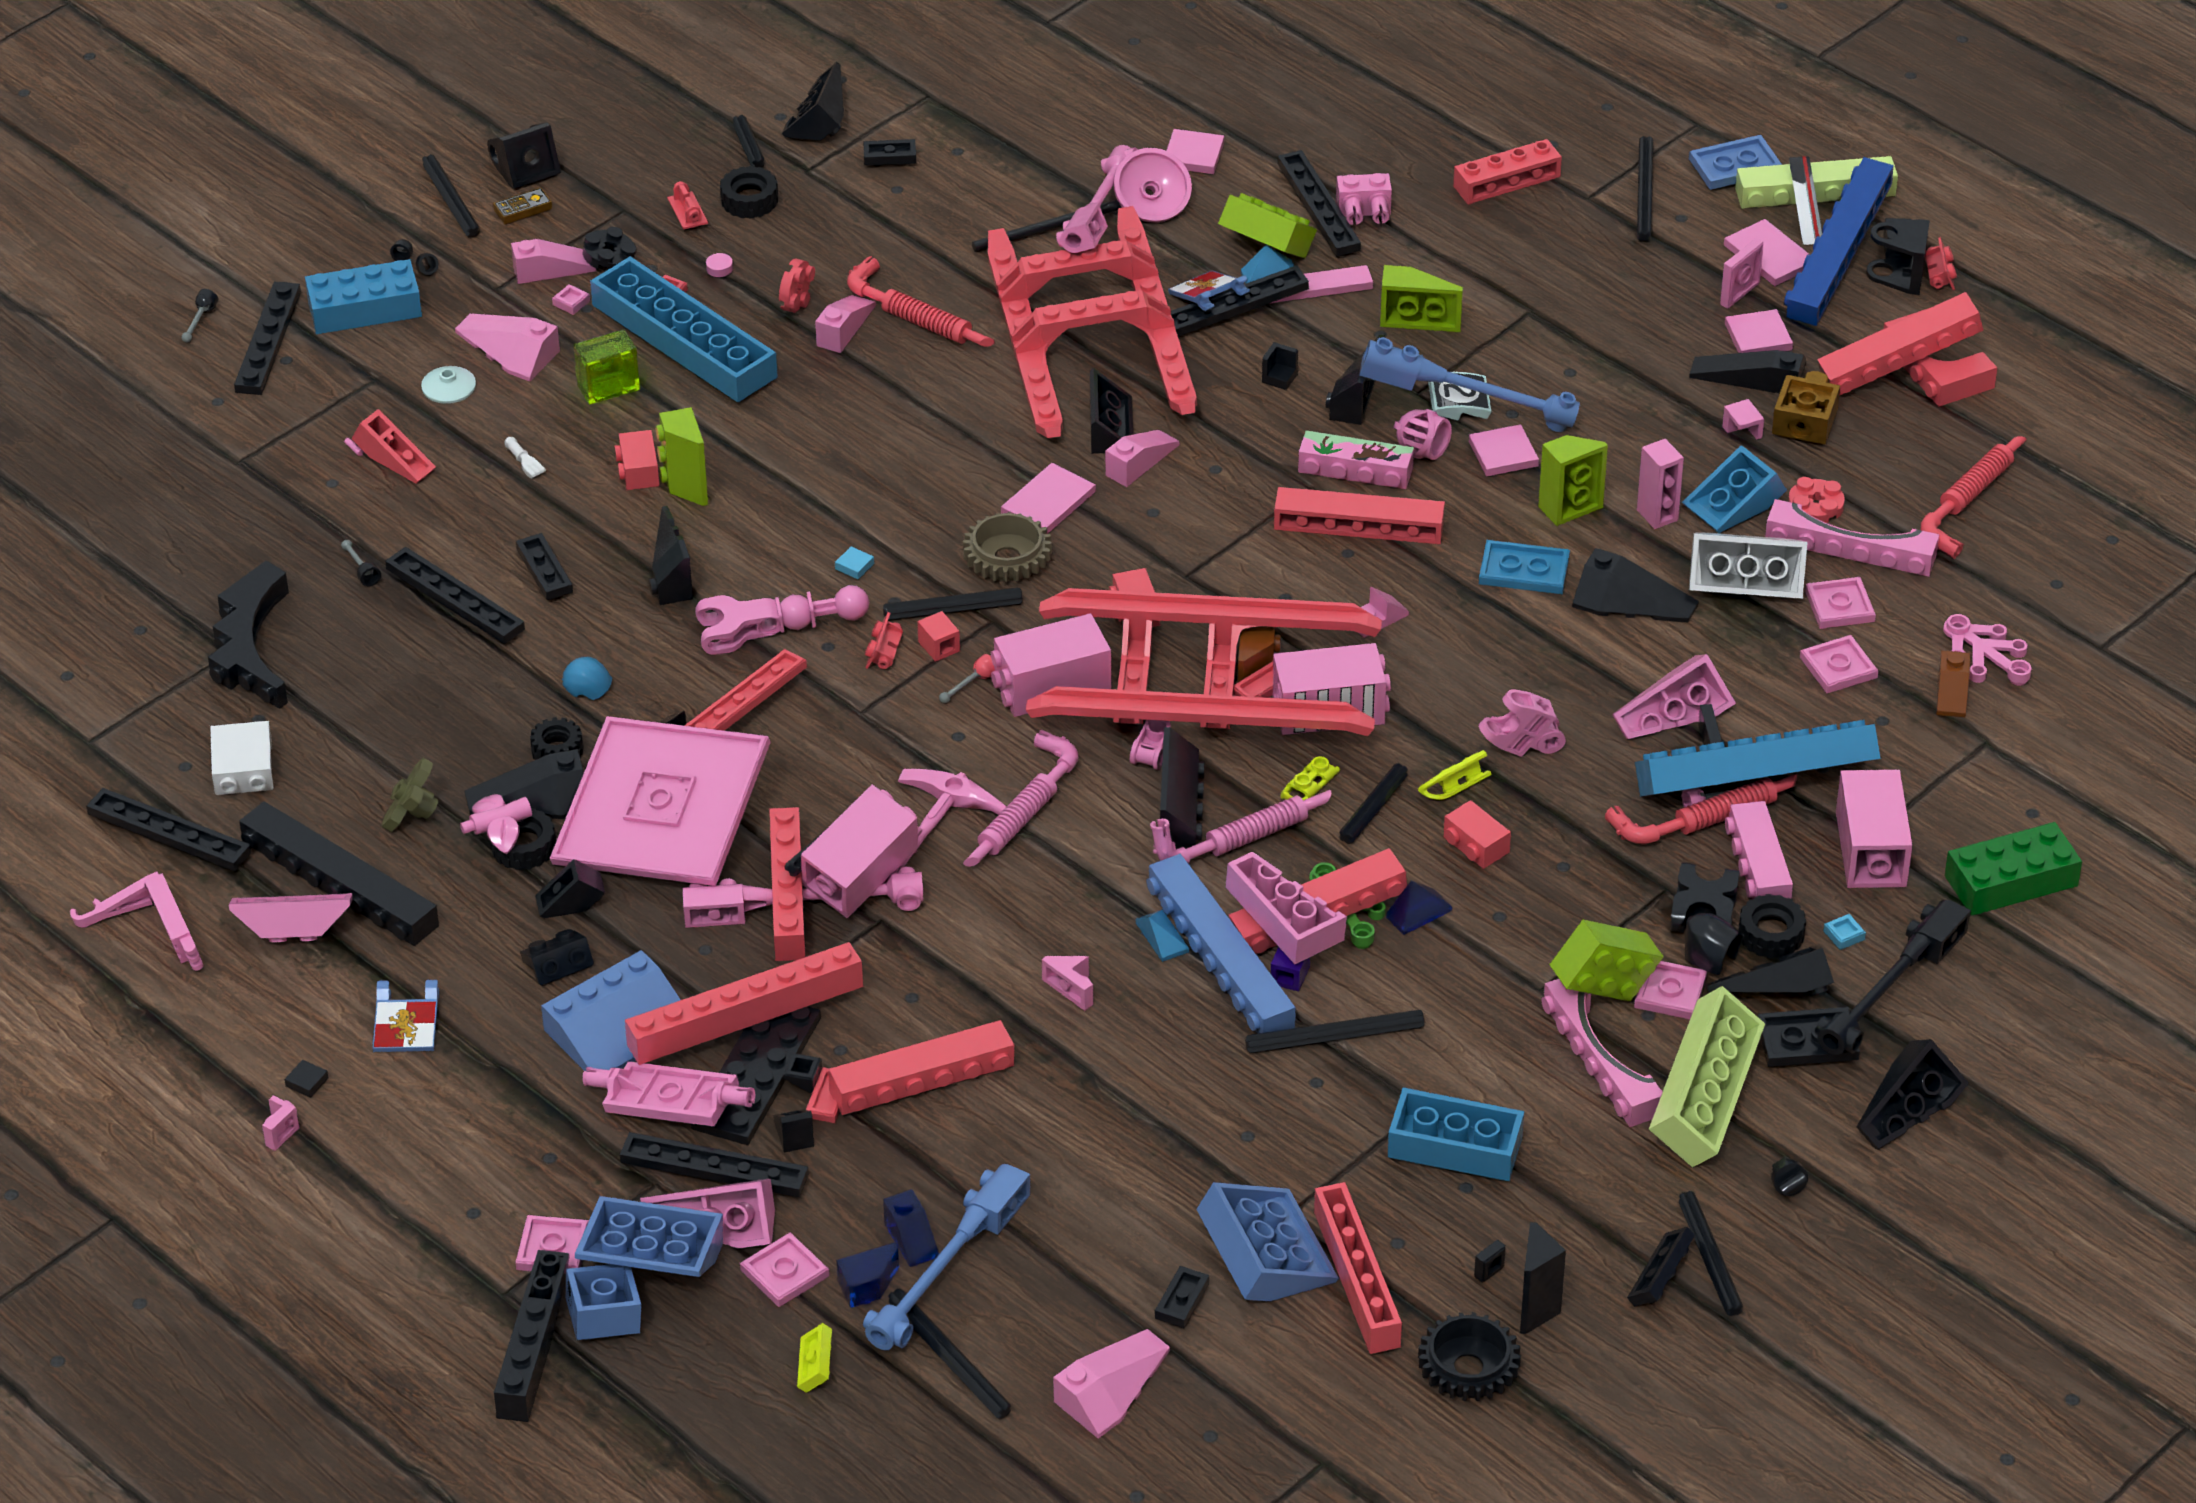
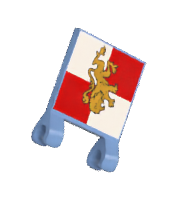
(1208, 285)
(405, 1023)

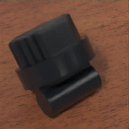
(1789, 1176)

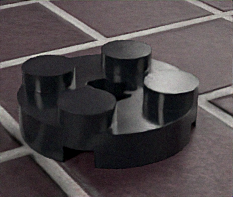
(607, 247)

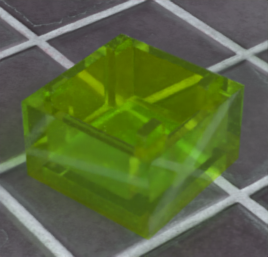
(606, 366)

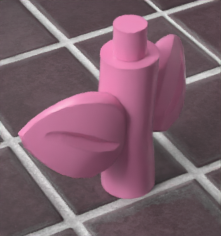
(498, 820)

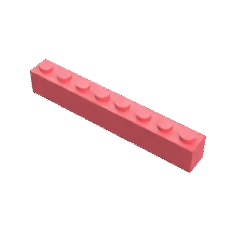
(743, 1003)

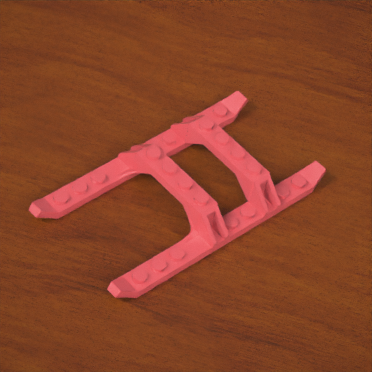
(1036, 330)
(1217, 705)

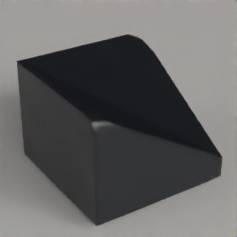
(803, 1071)

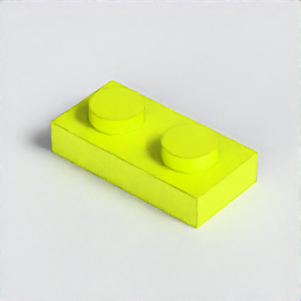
(814, 1358)

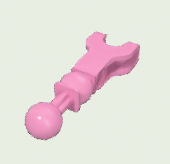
(752, 619)

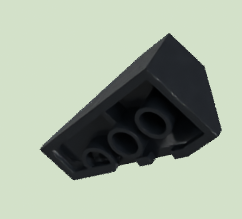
(821, 110)
(1749, 370)
(1350, 394)
(670, 563)
(1621, 586)
(1912, 1090)

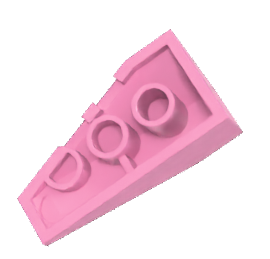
(517, 343)

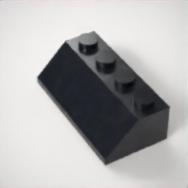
(1181, 789)

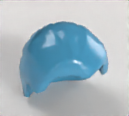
(587, 678)

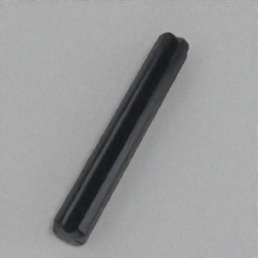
(1373, 803)

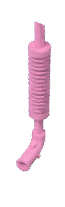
(1028, 801)
(1240, 831)

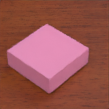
(571, 299)

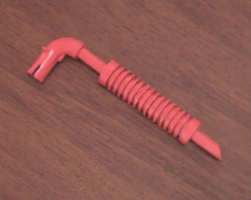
(912, 308)
(1967, 489)
(1699, 814)

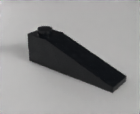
(545, 782)
(1794, 972)

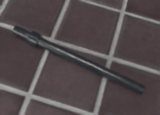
(1042, 226)

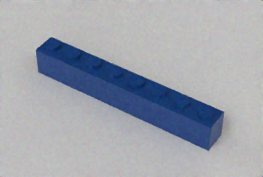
(1839, 241)

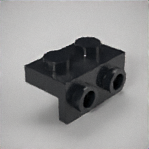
(558, 956)

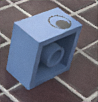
(603, 1301)

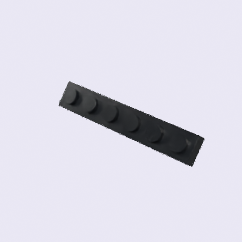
(1319, 203)
(1231, 304)
(267, 338)
(455, 595)
(168, 829)
(712, 1163)

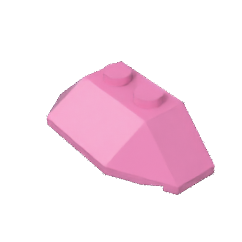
(290, 915)

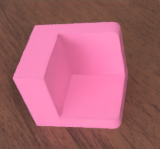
(1742, 416)

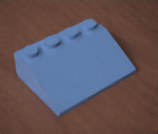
(592, 1015)
(652, 1237)
(1264, 1241)

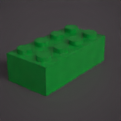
(2013, 868)

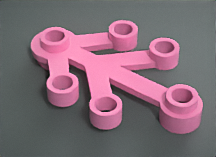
(1959, 629)

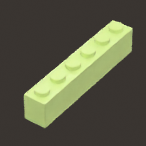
(1774, 184)

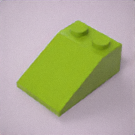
(1419, 300)

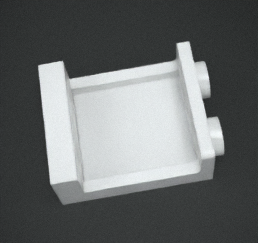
(241, 757)

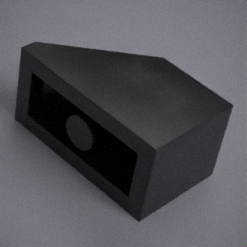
(570, 891)

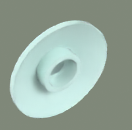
(448, 384)

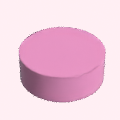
(719, 265)

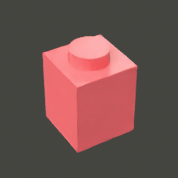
(938, 636)

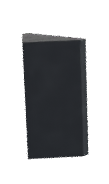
(1109, 412)
(1541, 1279)

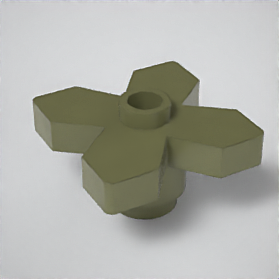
(411, 797)

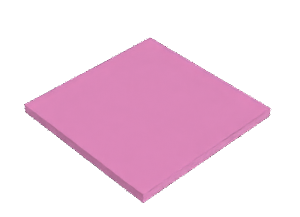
(661, 800)

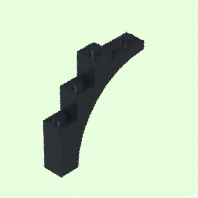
(235, 636)

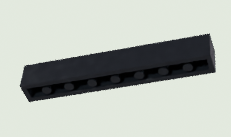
(339, 872)

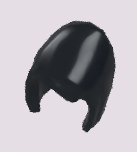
(1709, 940)

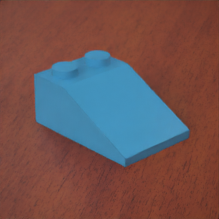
(1735, 491)

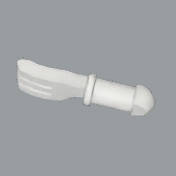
(528, 463)

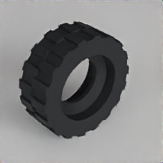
(752, 205)
(534, 853)
(1777, 909)

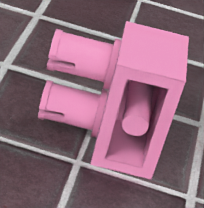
(1364, 196)

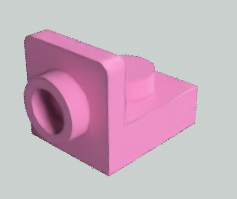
(281, 1123)

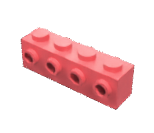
(1507, 171)

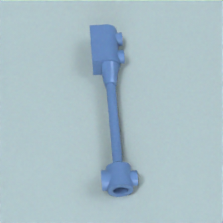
(1406, 365)
(988, 1209)

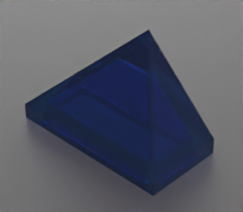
(1417, 907)

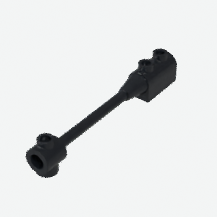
(1930, 939)

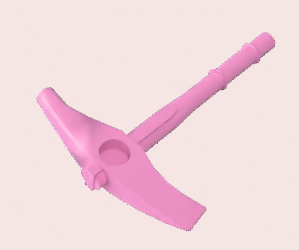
(950, 791)

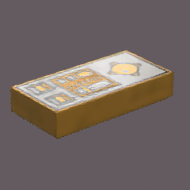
(522, 205)

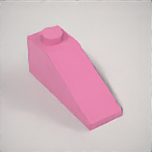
(546, 260)
(841, 321)
(1136, 455)

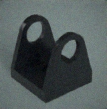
(512, 152)
(1910, 240)

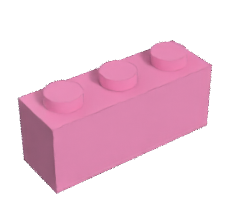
(1660, 483)

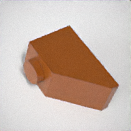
(1256, 649)
(1953, 683)

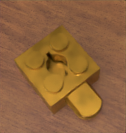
(1806, 401)

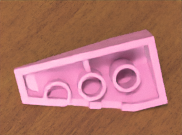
(1675, 699)
(745, 1208)
(1106, 1382)

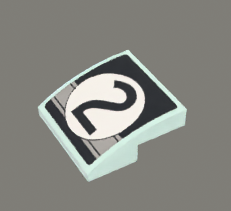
(1454, 400)

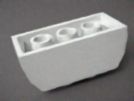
(1748, 565)

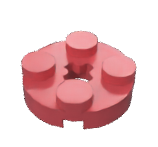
(795, 286)
(1827, 492)

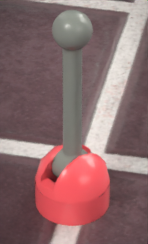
(982, 668)

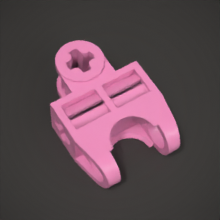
(1525, 726)

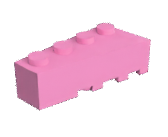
(1283, 910)

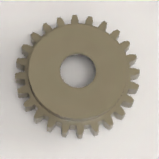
(1007, 532)

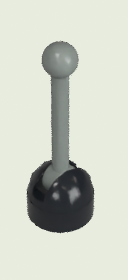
(206, 301)
(367, 572)

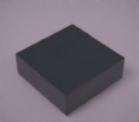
(306, 1078)
(1489, 1261)

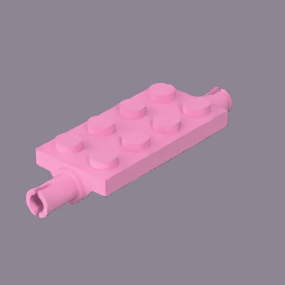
(668, 1092)

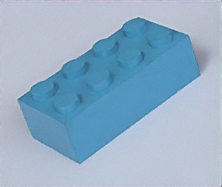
(363, 296)
(1455, 1134)

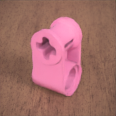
(1149, 744)

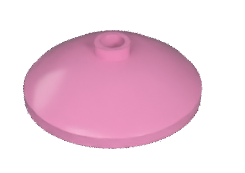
(1154, 171)

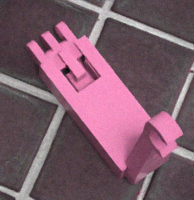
(142, 894)

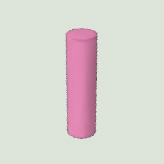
(353, 446)

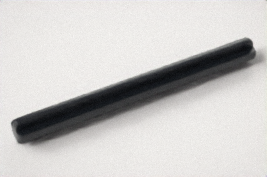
(1645, 179)
(1334, 1031)
(954, 1358)

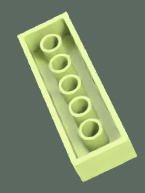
(1707, 1076)

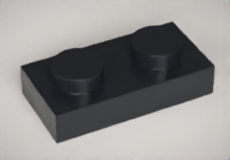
(889, 152)
(1181, 1297)

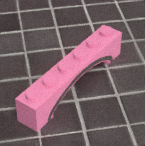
(1905, 552)
(1632, 1094)

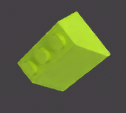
(682, 455)
(1572, 478)

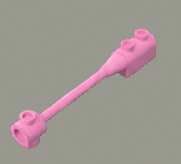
(1088, 222)
(729, 901)

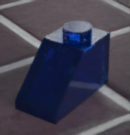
(910, 1227)
(867, 1274)

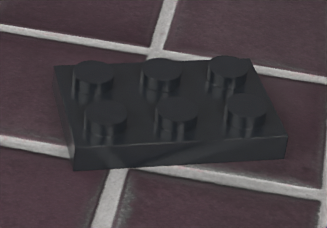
(1792, 1038)

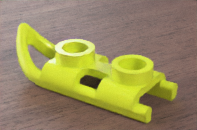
(1449, 777)
(1304, 781)

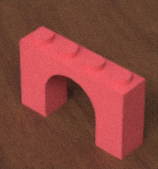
(1951, 380)

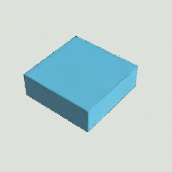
(854, 562)
(1844, 931)

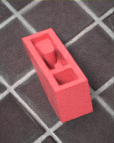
(391, 448)

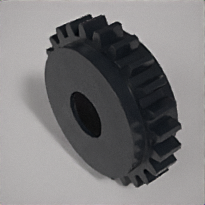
(1469, 1337)

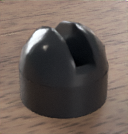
(402, 253)
(431, 261)

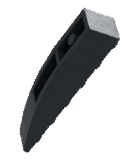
(531, 1337)

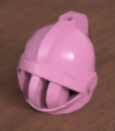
(1424, 432)

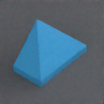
(1265, 263)
(1162, 935)

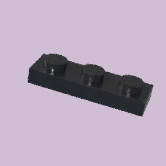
(544, 566)
(1661, 1267)

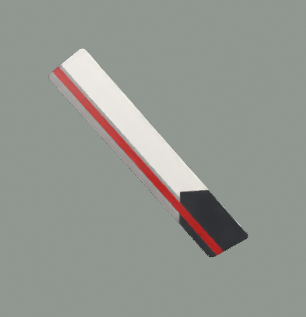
(1805, 199)

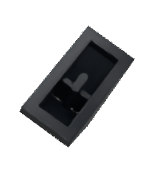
(795, 1129)

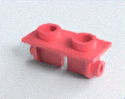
(686, 207)
(1939, 267)
(883, 647)

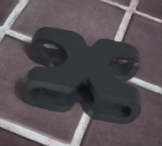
(1703, 896)

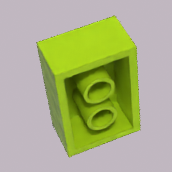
(1268, 224)
(1606, 960)

